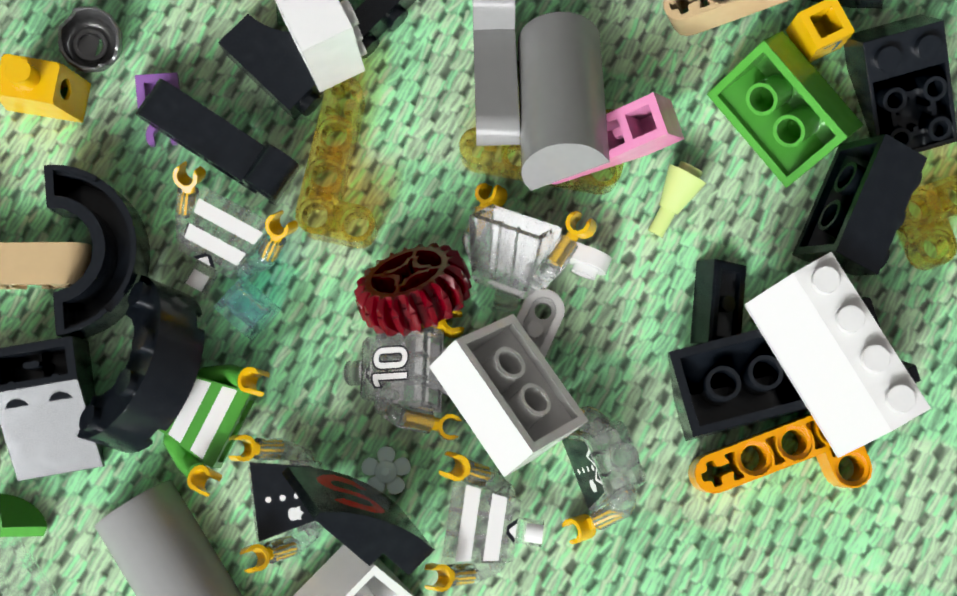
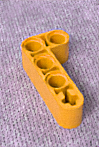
(774, 458)

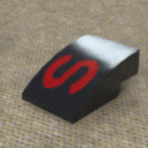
(359, 517)

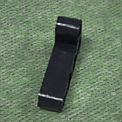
(218, 141)

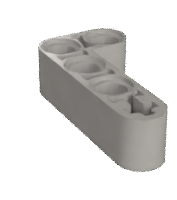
(495, 73)

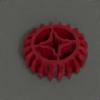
(413, 289)

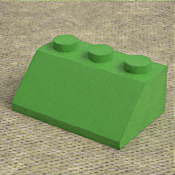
(784, 108)

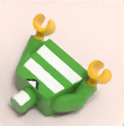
(209, 418)

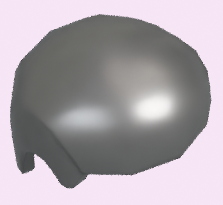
(81, 35)

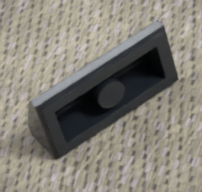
(717, 300)

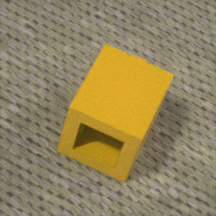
(820, 29)

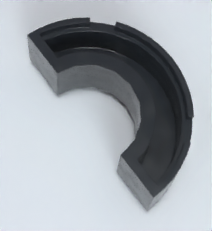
(118, 251)
(158, 373)

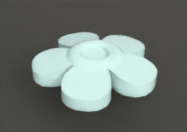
(386, 470)

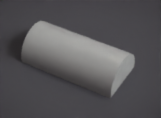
(560, 98)
(163, 547)

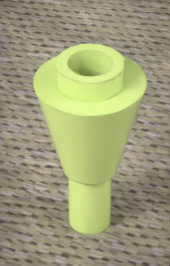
(679, 189)

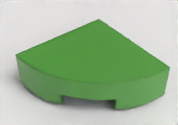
(20, 518)

